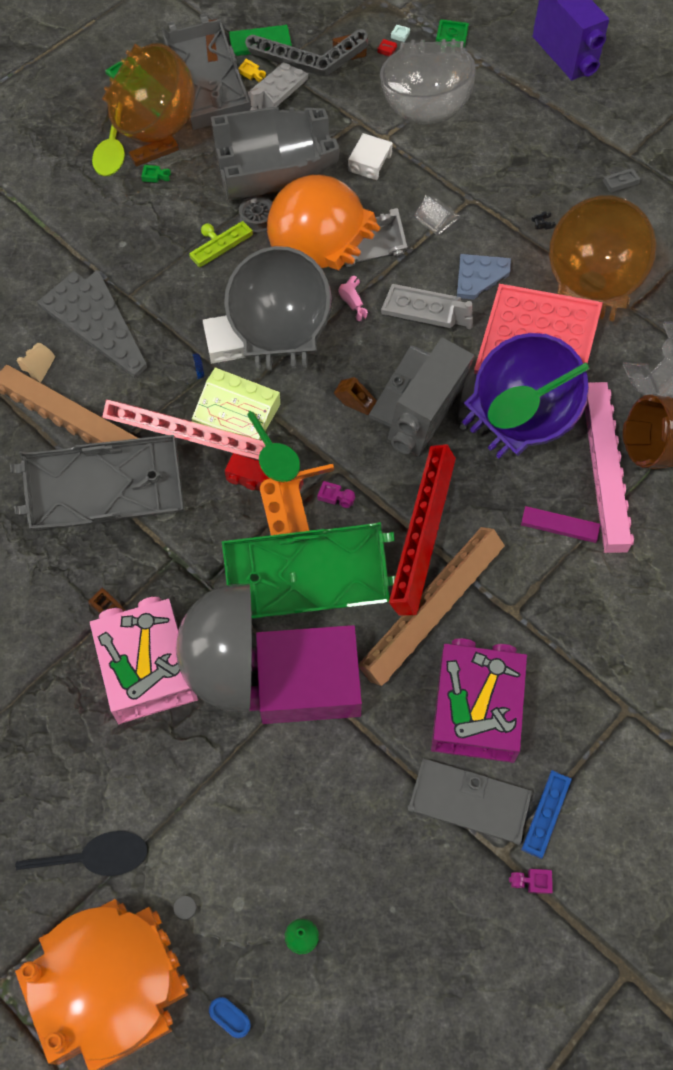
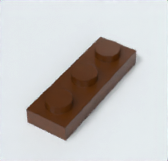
(153, 151)

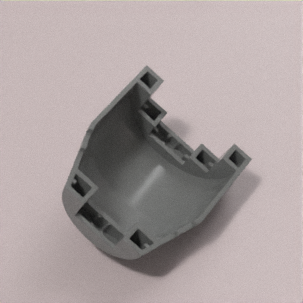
(271, 148)

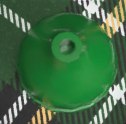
(301, 936)

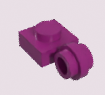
(538, 881)

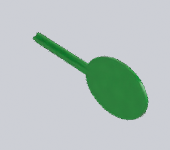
(521, 402)
(275, 459)

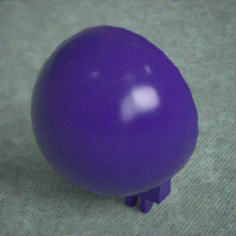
(530, 362)

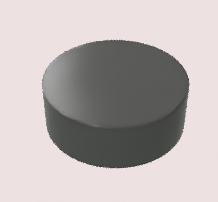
(185, 908)

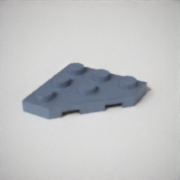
(480, 274)

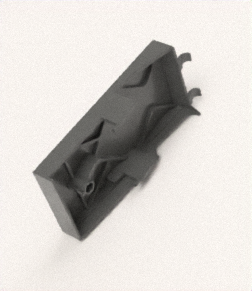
(100, 482)

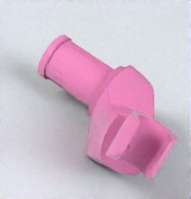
(350, 296)

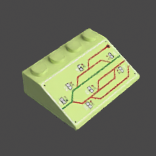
(229, 399)

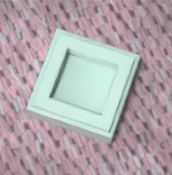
(400, 33)

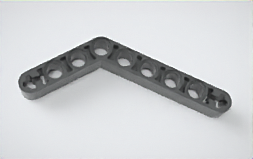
(257, 45)

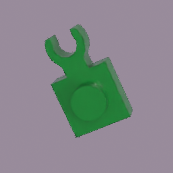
(154, 173)

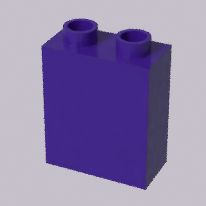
(571, 34)

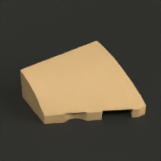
(37, 361)

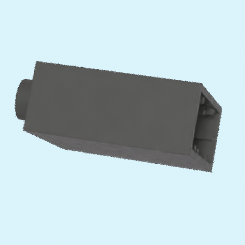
(429, 397)

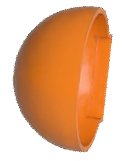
(321, 220)

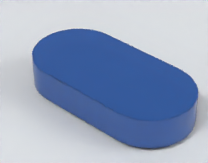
(229, 1017)

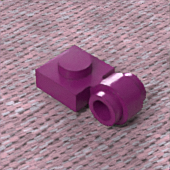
(332, 492)

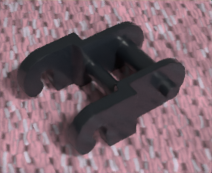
(547, 225)

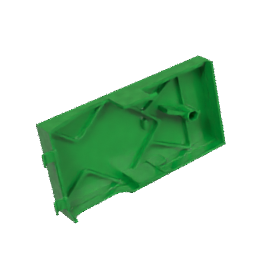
(311, 569)

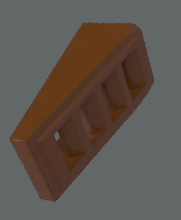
(98, 596)

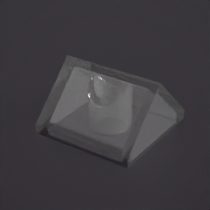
(435, 214)

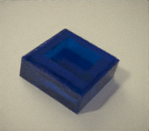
(198, 365)

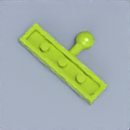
(219, 243)

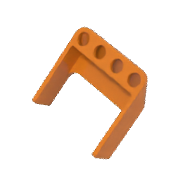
(284, 502)

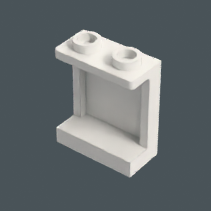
(369, 156)
(222, 340)

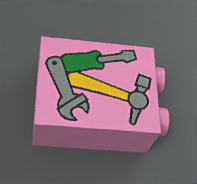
(140, 659)

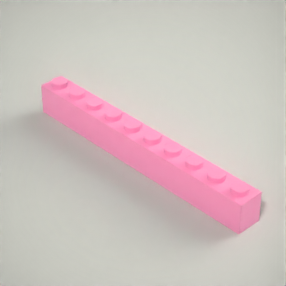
(607, 470)

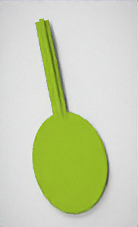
(108, 155)

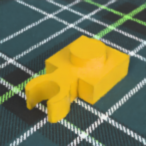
(251, 70)

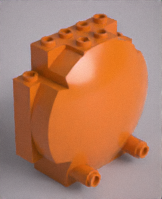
(102, 985)

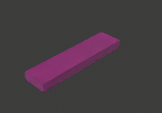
(560, 524)

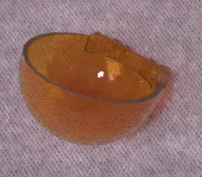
(150, 83)
(603, 251)

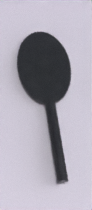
(104, 855)

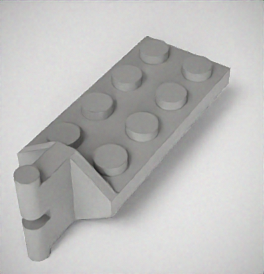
(276, 86)
(427, 307)

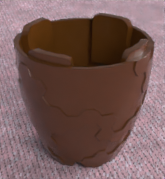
(650, 432)

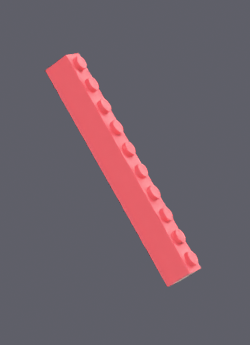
(183, 429)

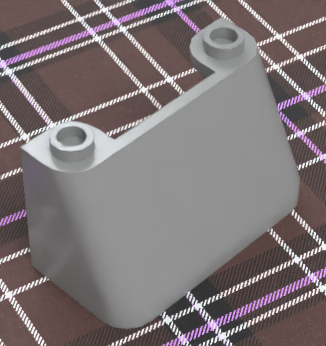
(386, 241)

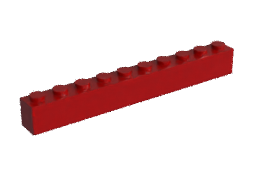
(422, 531)

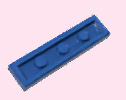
(546, 814)

